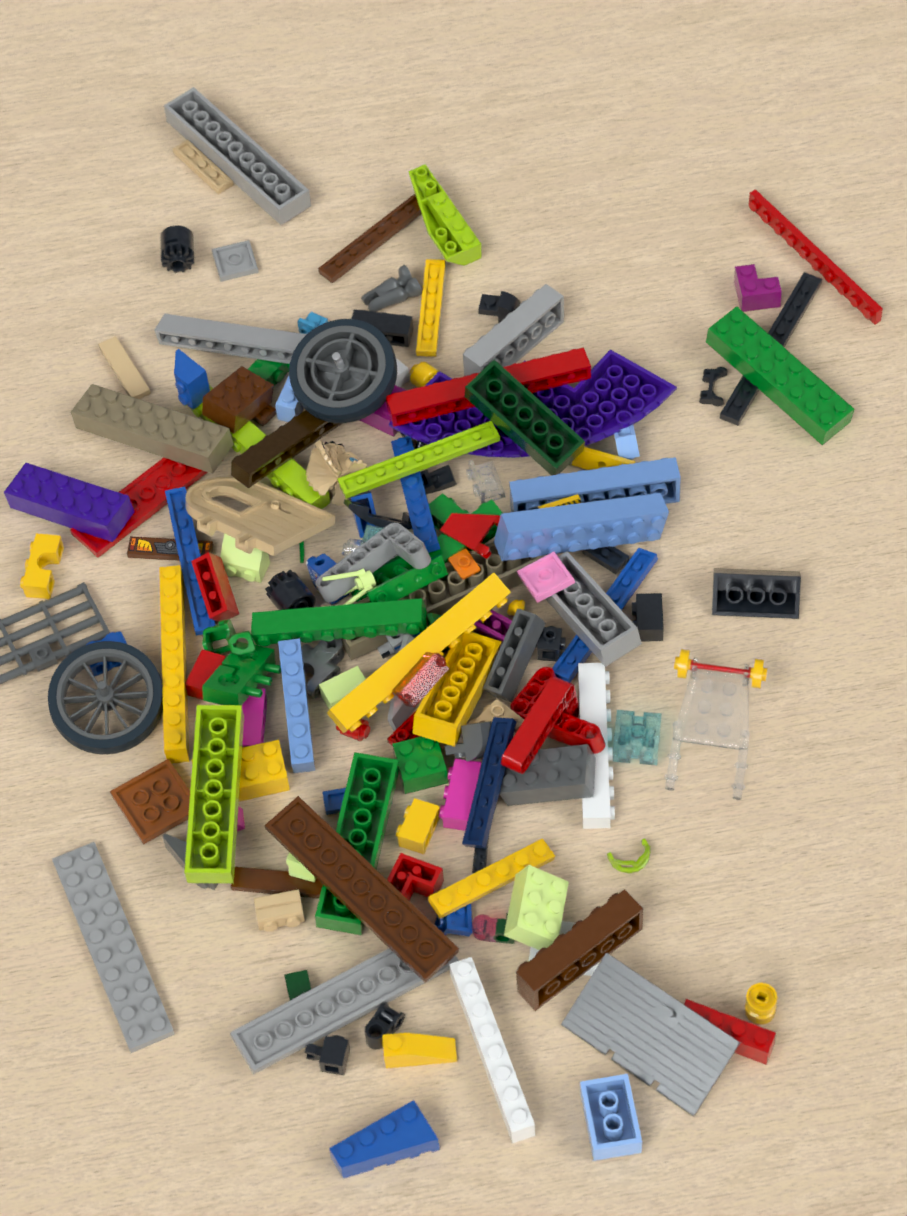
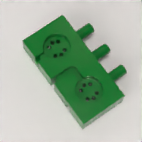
(240, 676)

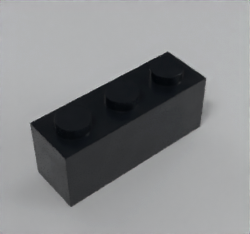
(395, 327)

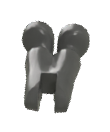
(392, 291)

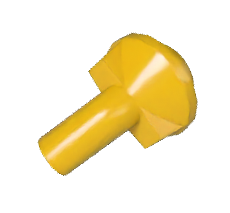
(512, 607)

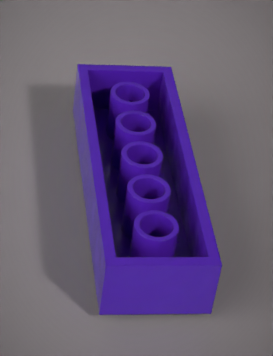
(69, 502)

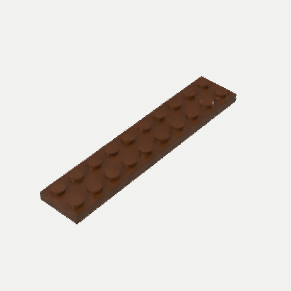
(362, 889)

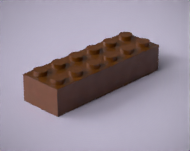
(579, 949)

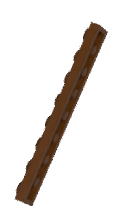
(370, 240)

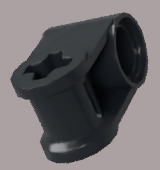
(384, 1022)

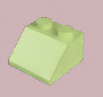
(241, 564)

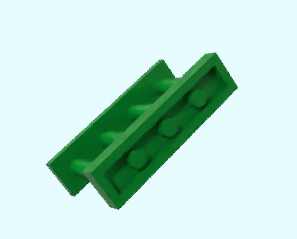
(400, 578)

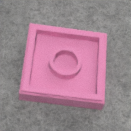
(545, 577)

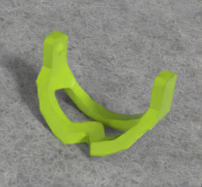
(638, 865)

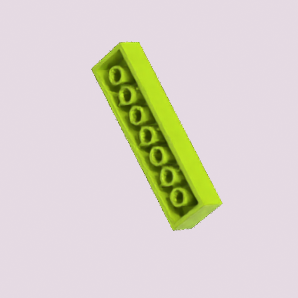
(214, 794)

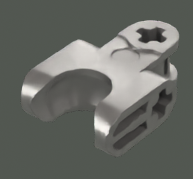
(322, 663)

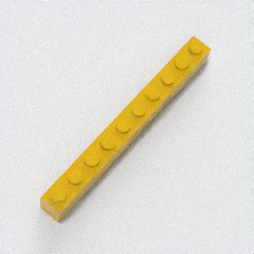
(434, 639)
(174, 664)

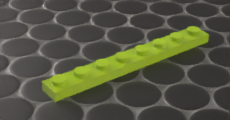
(418, 459)

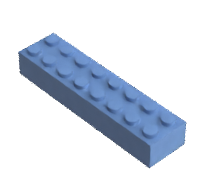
(599, 484)
(580, 526)

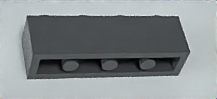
(514, 655)

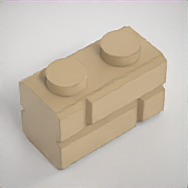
(279, 910)

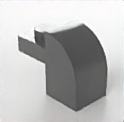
(474, 741)

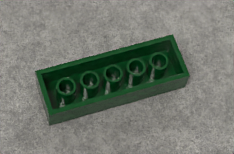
(524, 418)

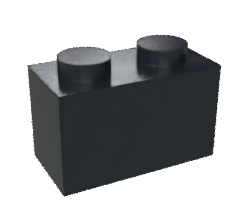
(649, 616)

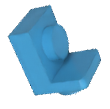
(311, 322)

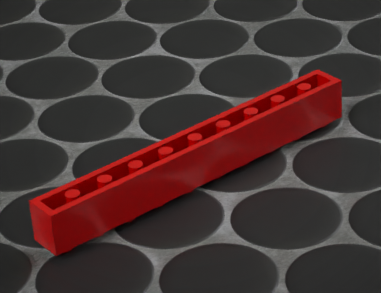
(449, 395)

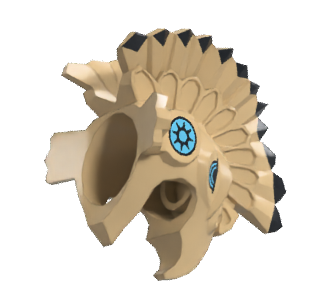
(328, 464)

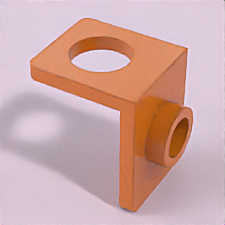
(464, 564)

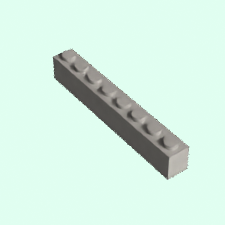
(227, 338)

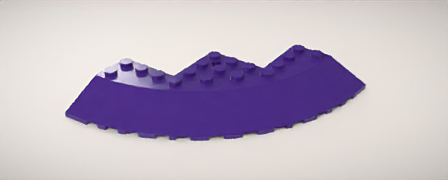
(594, 409)

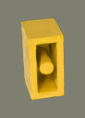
(418, 826)

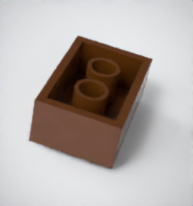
(237, 399)

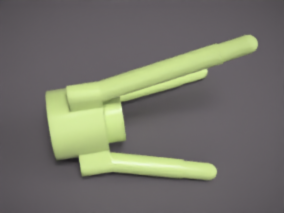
(364, 582)

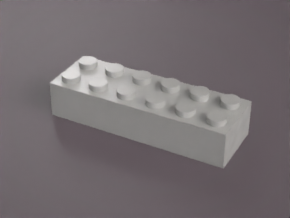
(517, 332)
(594, 615)

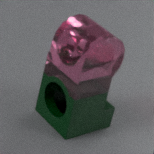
(490, 929)

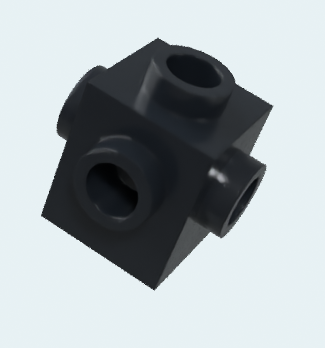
(550, 644)

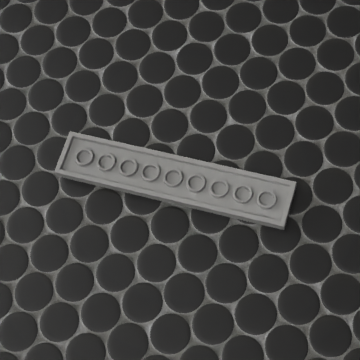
(113, 947)
(325, 1009)

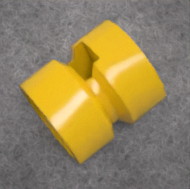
(760, 1003)

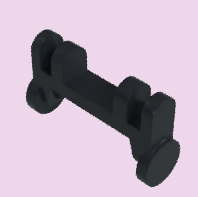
(710, 376)

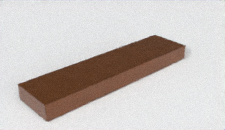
(273, 882)

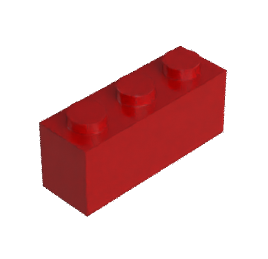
(215, 587)

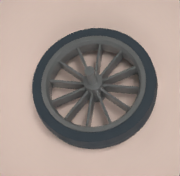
(105, 697)

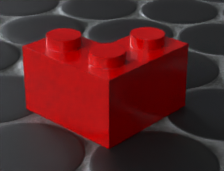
(415, 876)

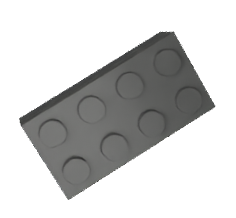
(552, 776)

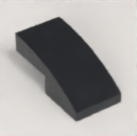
(438, 480)

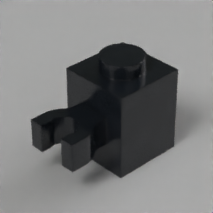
(332, 1056)

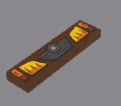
(160, 548)

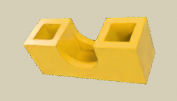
(37, 581)

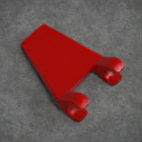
(470, 530)

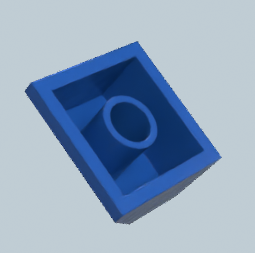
(190, 380)

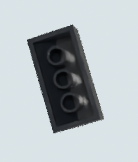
(756, 593)

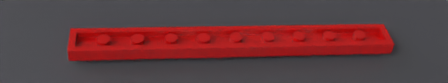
(818, 260)

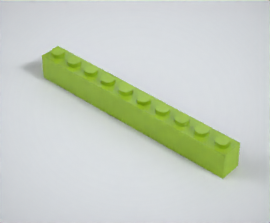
(289, 477)

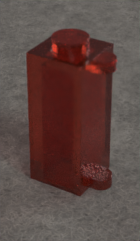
(421, 679)

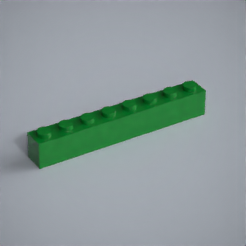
(339, 622)

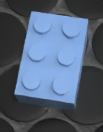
(610, 1117)

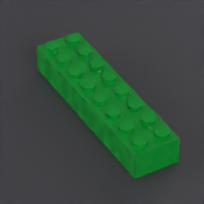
(779, 375)
(363, 826)

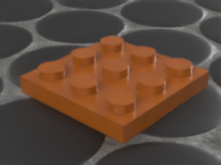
(154, 801)

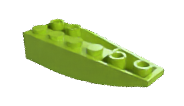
(443, 220)

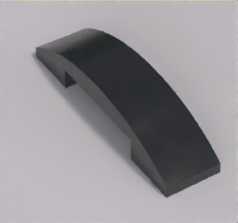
(362, 510)

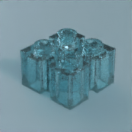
(637, 737)

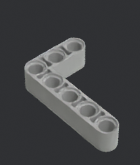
(373, 554)

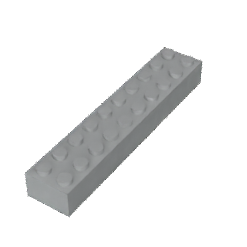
(238, 156)

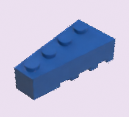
(388, 1140)

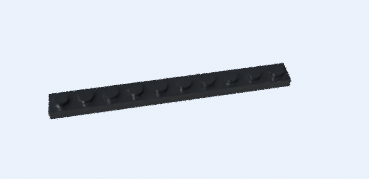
(781, 331)

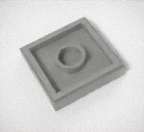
(235, 260)

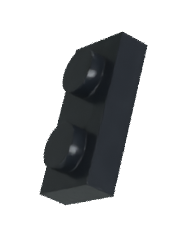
(608, 557)

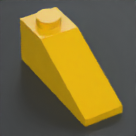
(417, 1050)

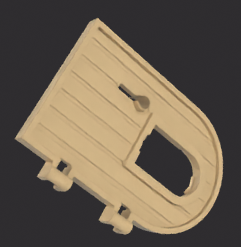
(271, 522)

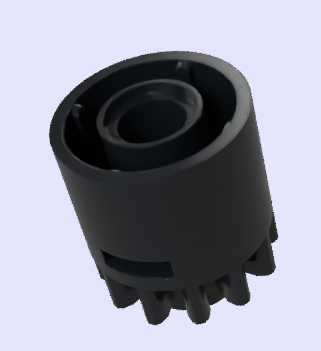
(177, 248)
(289, 592)

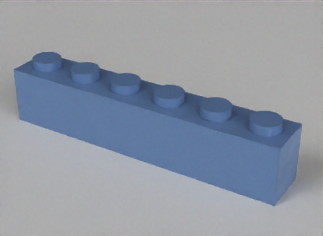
(296, 706)

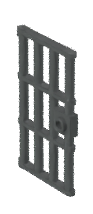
(40, 650)

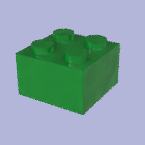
(420, 764)

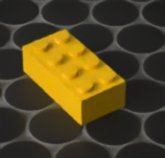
(262, 771)

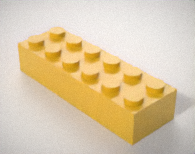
(458, 691)

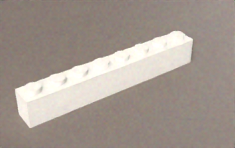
(593, 709)
(492, 1050)

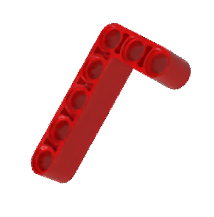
(554, 699)
(568, 728)

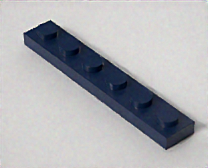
(488, 784)

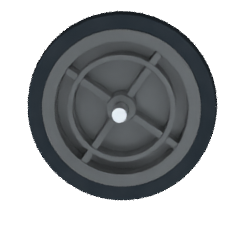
(343, 370)

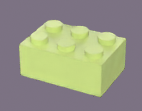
(536, 907)

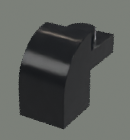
(498, 305)

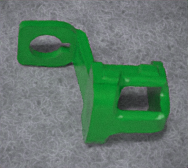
(226, 631)

